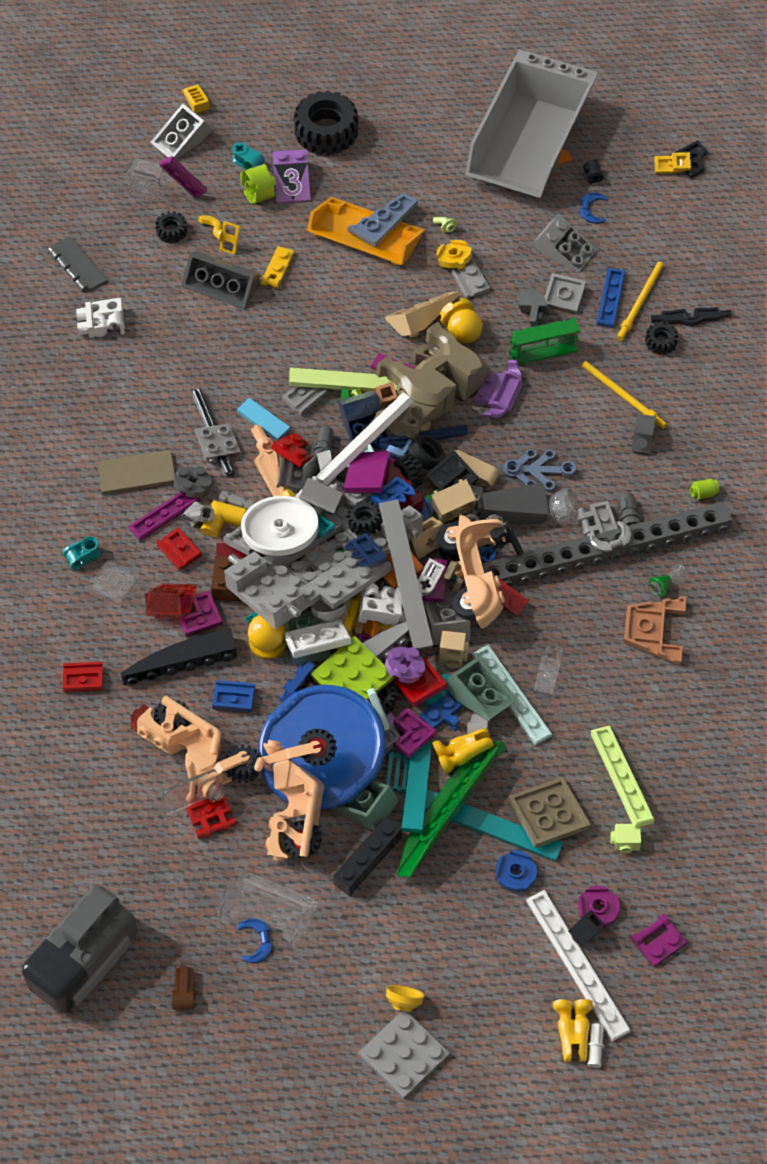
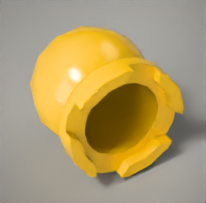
(462, 321)
(265, 640)

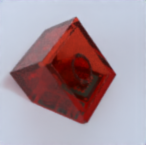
(170, 600)

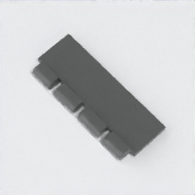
(77, 264)

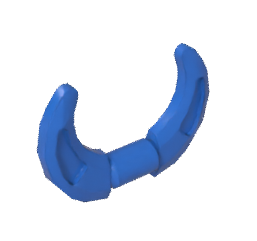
(585, 213)
(266, 947)

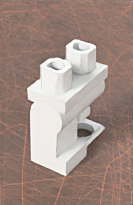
(100, 317)
(383, 607)

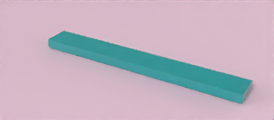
(499, 829)

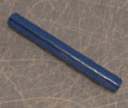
(437, 434)

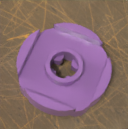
(408, 656)

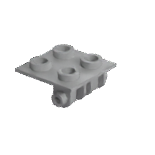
(217, 441)

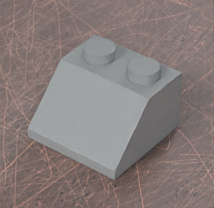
(321, 495)

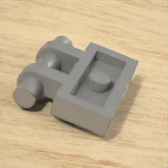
(602, 517)

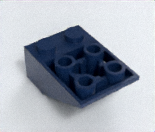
(359, 413)

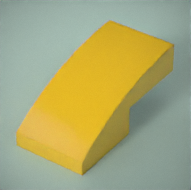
(672, 164)

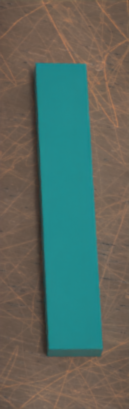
(417, 790)

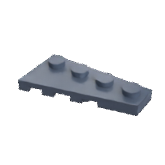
(384, 220)

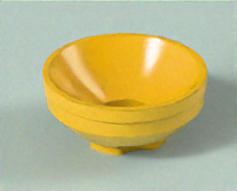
(404, 997)

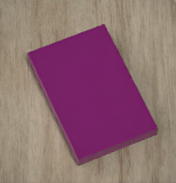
(367, 473)

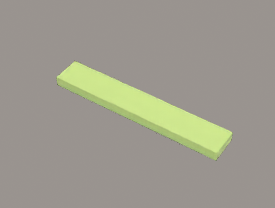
(336, 379)
(622, 777)

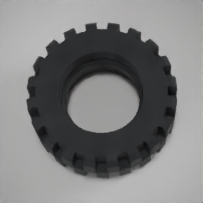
(326, 138)

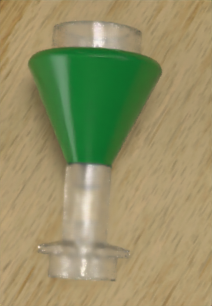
(659, 585)

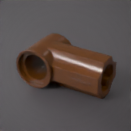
(183, 995)

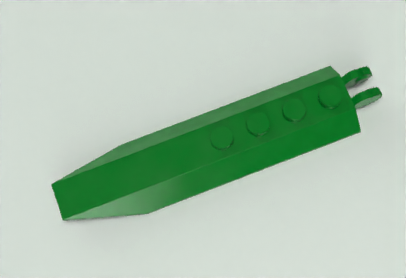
(445, 807)

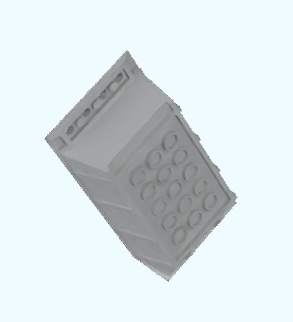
(529, 123)

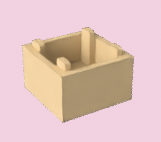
(453, 501)

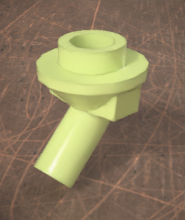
(448, 225)

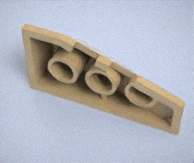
(420, 316)

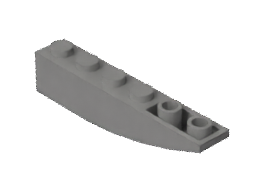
(392, 638)

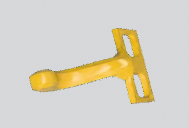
(220, 234)

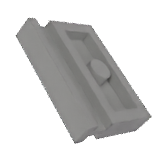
(471, 281)
(303, 398)

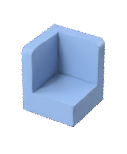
(397, 452)

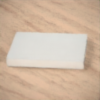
(317, 638)

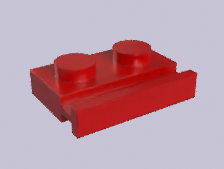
(178, 549)
(82, 676)

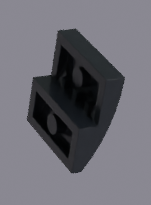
(450, 471)

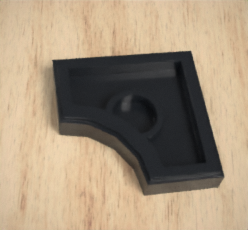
(697, 152)

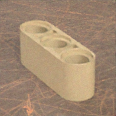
(487, 473)

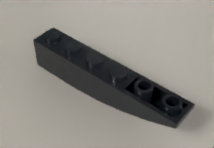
(183, 656)

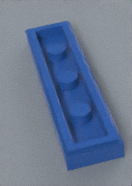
(610, 298)

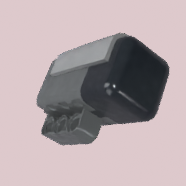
(80, 950)

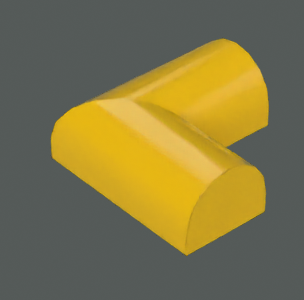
(222, 514)

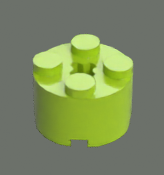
(258, 184)

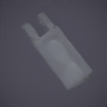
(548, 673)

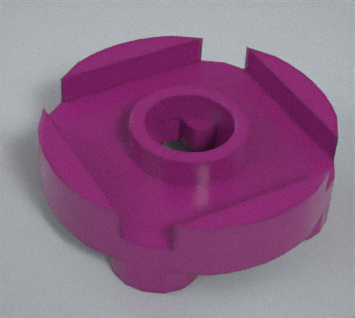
(605, 898)

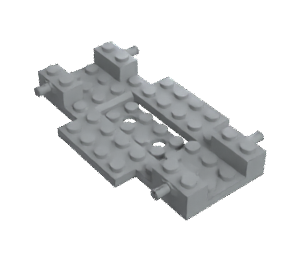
(284, 593)

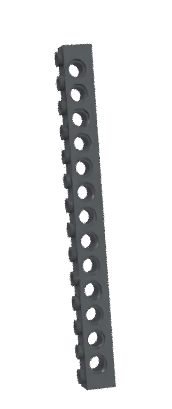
(645, 531)

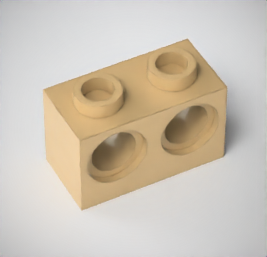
(453, 649)

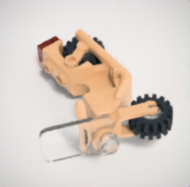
(173, 733)

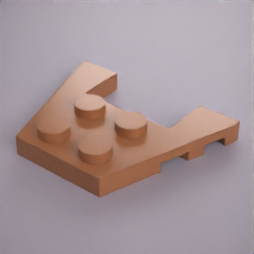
(646, 624)

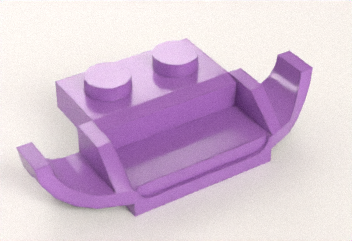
(500, 390)

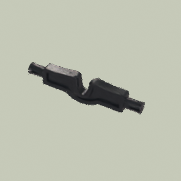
(700, 315)

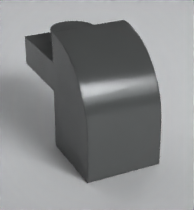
(533, 303)
(643, 433)

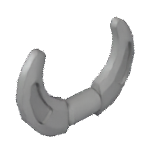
(604, 546)

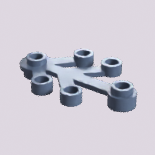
(536, 468)

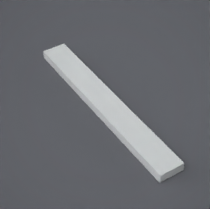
(364, 439)
(578, 965)

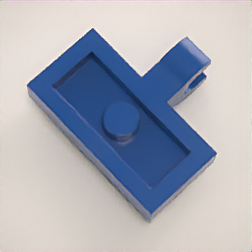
(442, 712)

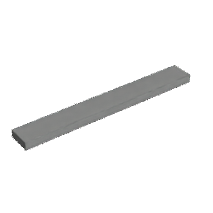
(405, 575)

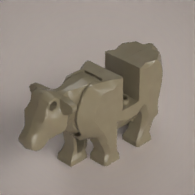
(434, 381)

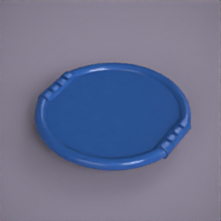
(354, 727)

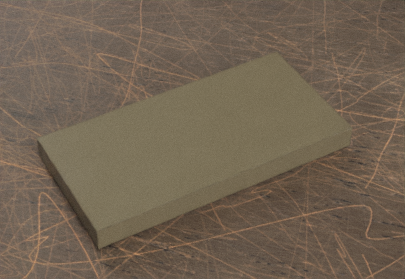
(136, 472)

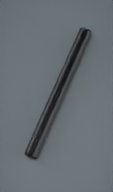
(209, 421)

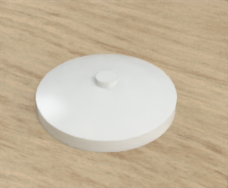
(279, 525)

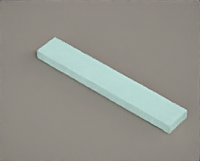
(522, 709)

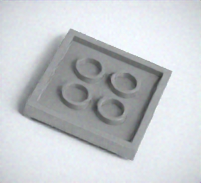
(403, 1054)

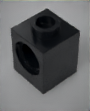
(586, 928)

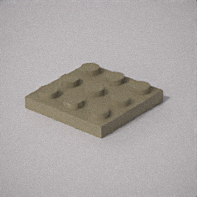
(549, 812)

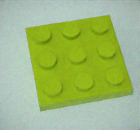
(354, 669)

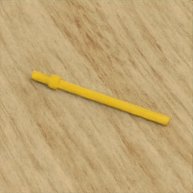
(628, 323)
(622, 393)

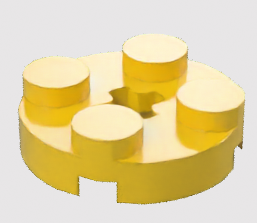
(446, 255)

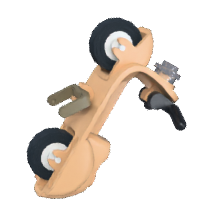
(482, 596)

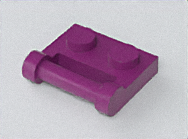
(662, 946)

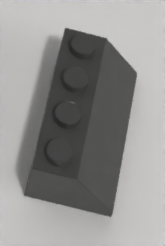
(220, 279)

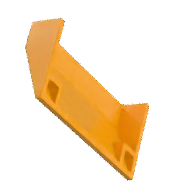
(335, 216)

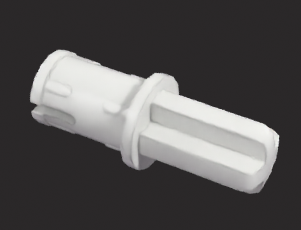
(595, 1045)

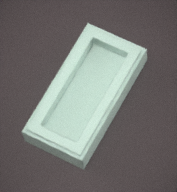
(377, 705)

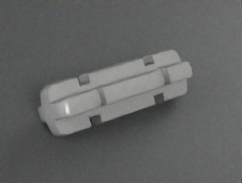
(235, 500)

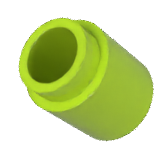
(704, 489)

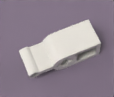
(425, 576)

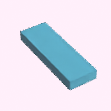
(259, 416)

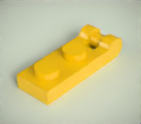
(277, 267)

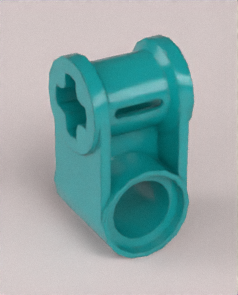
(246, 156)
(81, 552)

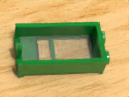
(544, 341)

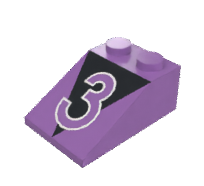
(291, 176)

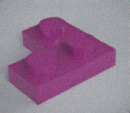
(204, 618)
(416, 733)

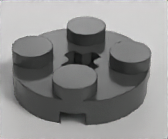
(184, 478)

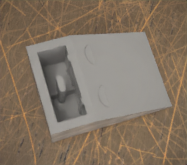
(564, 244)

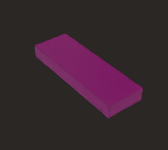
(183, 177)

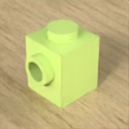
(626, 838)

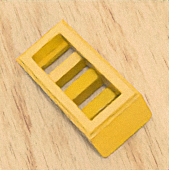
(196, 106)

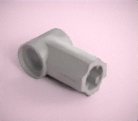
(198, 513)

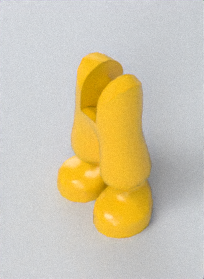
(462, 749)
(573, 1031)

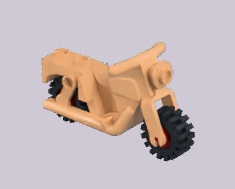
(302, 791)

